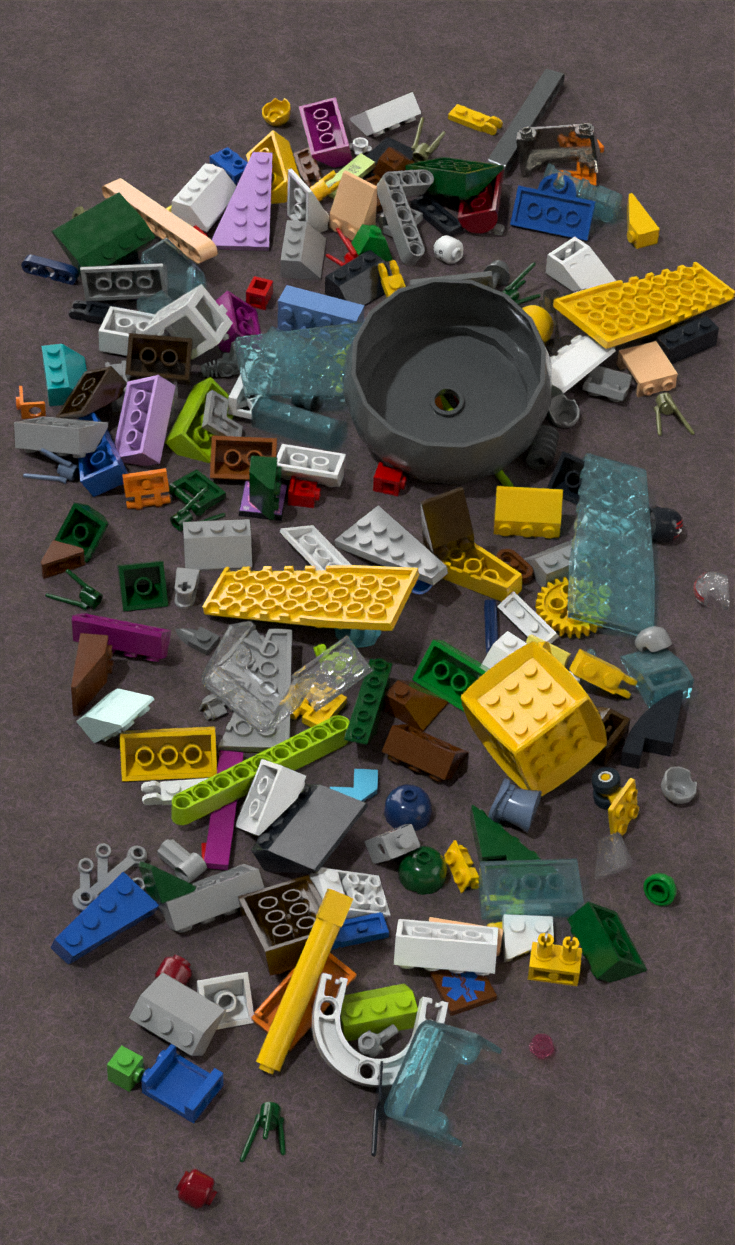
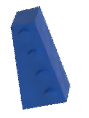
(102, 468)
(111, 913)

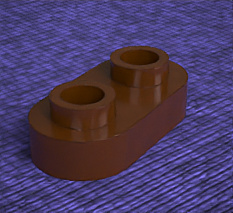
(517, 563)

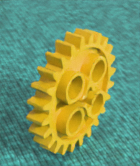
(553, 609)

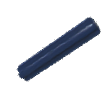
(491, 627)

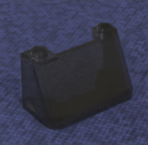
(557, 145)

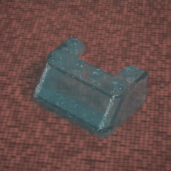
(182, 275)

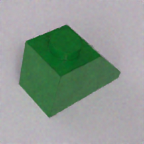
(371, 239)

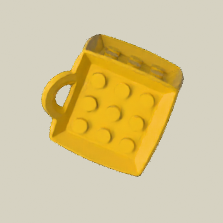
(534, 718)

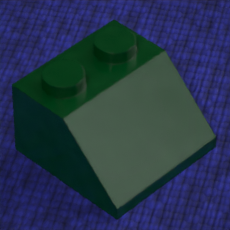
(142, 585)

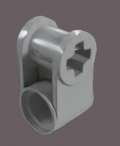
(186, 587)

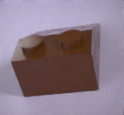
(90, 669)

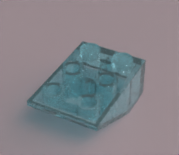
(658, 674)

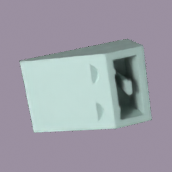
(114, 714)

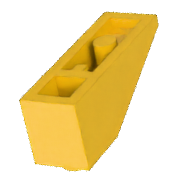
(640, 226)

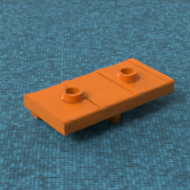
(266, 1012)

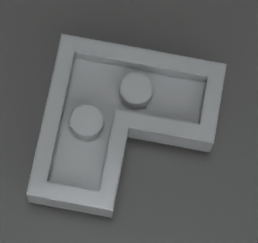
(215, 417)

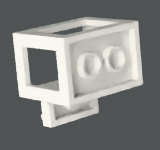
(195, 317)

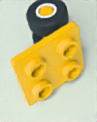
(619, 801)

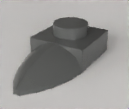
(200, 639)

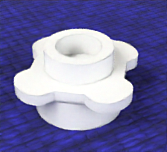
(360, 145)

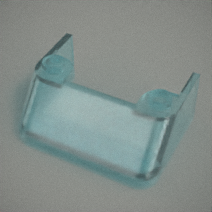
(427, 1074)

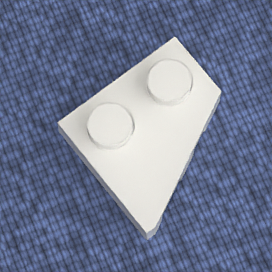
(521, 931)

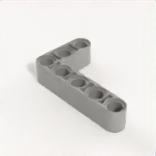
(392, 195)

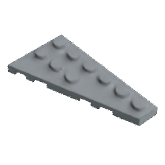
(274, 669)

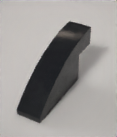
(653, 730)

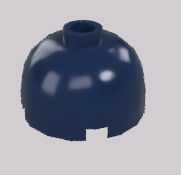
(408, 806)

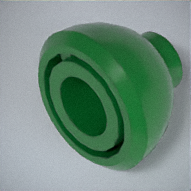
(660, 889)

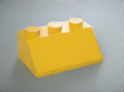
(528, 512)

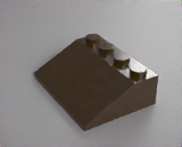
(281, 921)

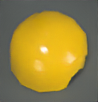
(276, 112)

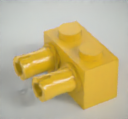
(555, 962)

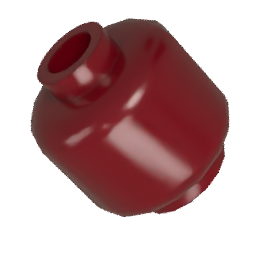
(176, 968)
(196, 1189)

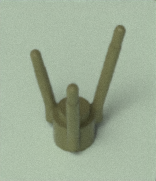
(423, 151)
(667, 406)

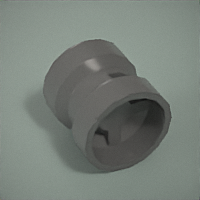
(309, 404)

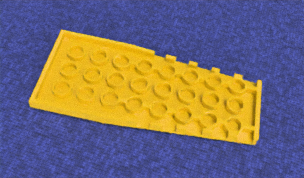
(638, 308)
(319, 598)

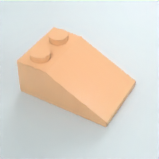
(353, 205)

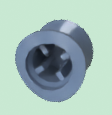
(515, 805)

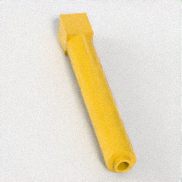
(303, 980)

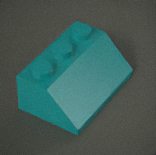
(62, 372)

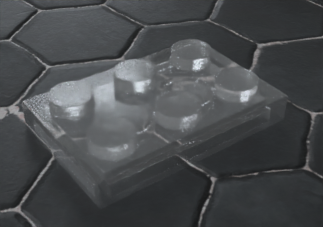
(335, 671)

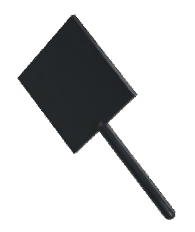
(376, 1111)

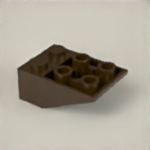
(616, 730)

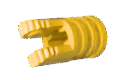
(320, 188)

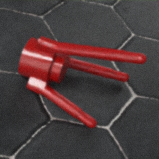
(352, 254)

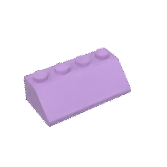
(144, 420)

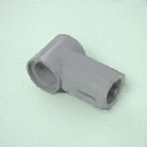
(185, 865)

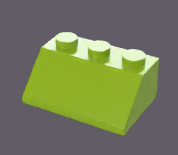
(377, 1011)

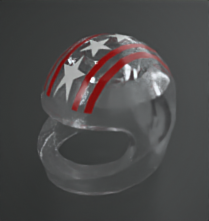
(712, 584)

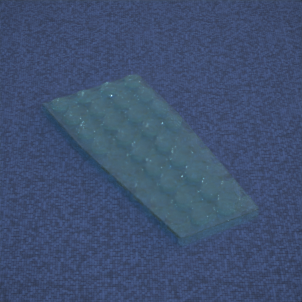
(296, 361)
(612, 548)

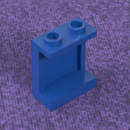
(181, 1084)

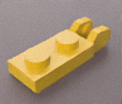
(475, 120)
(390, 283)

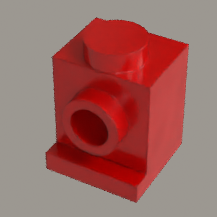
(259, 292)
(388, 480)
(303, 493)

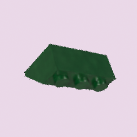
(605, 943)

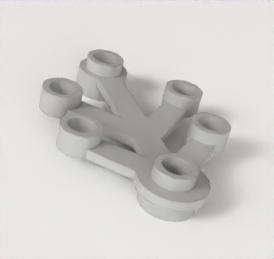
(104, 878)

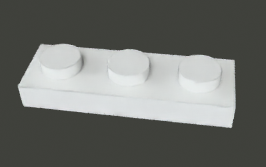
(526, 618)

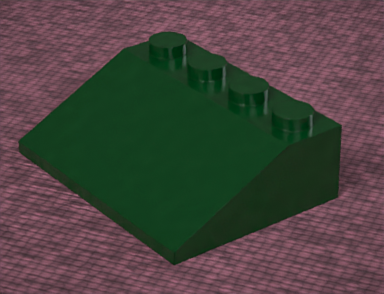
(457, 176)
(104, 234)

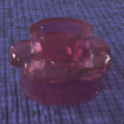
(541, 1040)

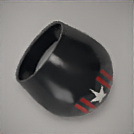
(668, 524)

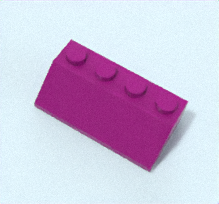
(326, 133)
(124, 635)

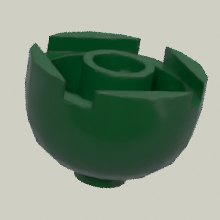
(423, 870)

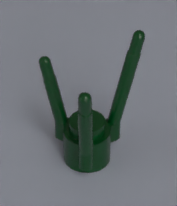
(511, 290)
(185, 516)
(88, 595)
(268, 1119)

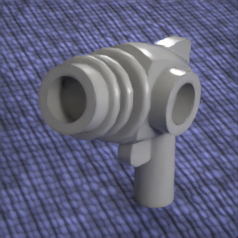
(225, 366)
(370, 1043)

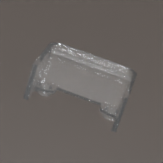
(242, 690)

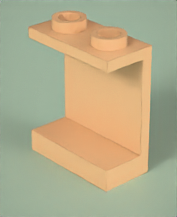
(649, 368)

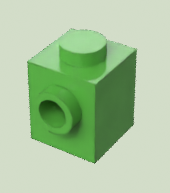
(125, 1068)

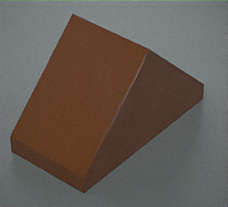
(60, 558)

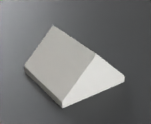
(232, 994)

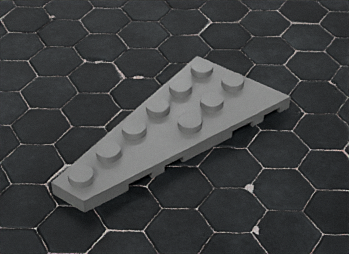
(389, 544)

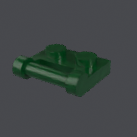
(194, 483)

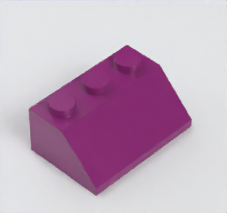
(243, 317)

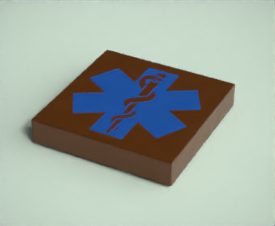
(462, 990)

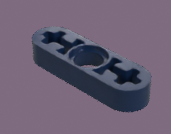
(37, 266)

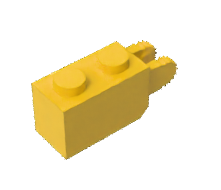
(600, 673)

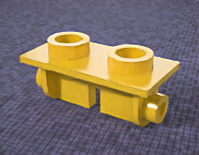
(460, 866)

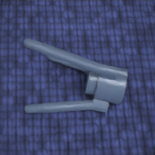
(66, 469)

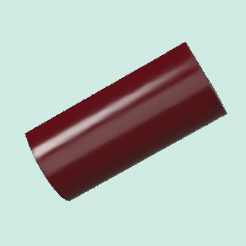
(481, 210)

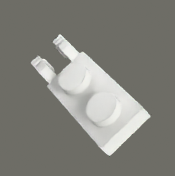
(167, 789)

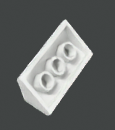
(313, 546)

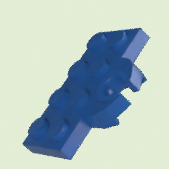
(553, 209)

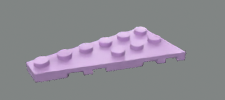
(247, 216)

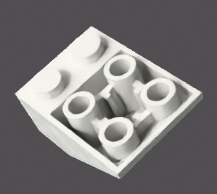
(577, 266)
(363, 888)

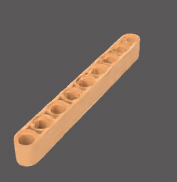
(164, 223)

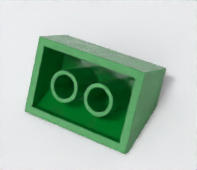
(448, 672)

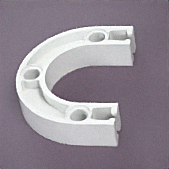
(340, 1054)

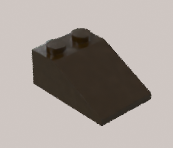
(92, 392)
(447, 524)

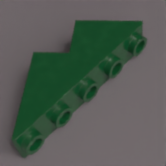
(369, 703)
(494, 842)

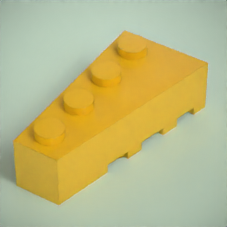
(483, 573)

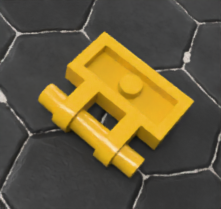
(312, 718)

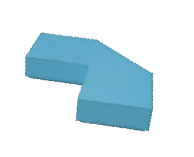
(364, 785)

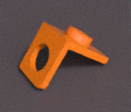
(25, 407)

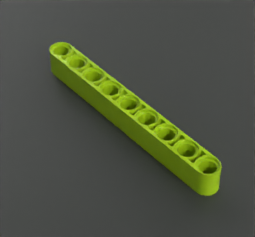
(237, 780)

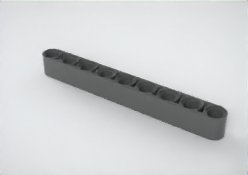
(528, 116)

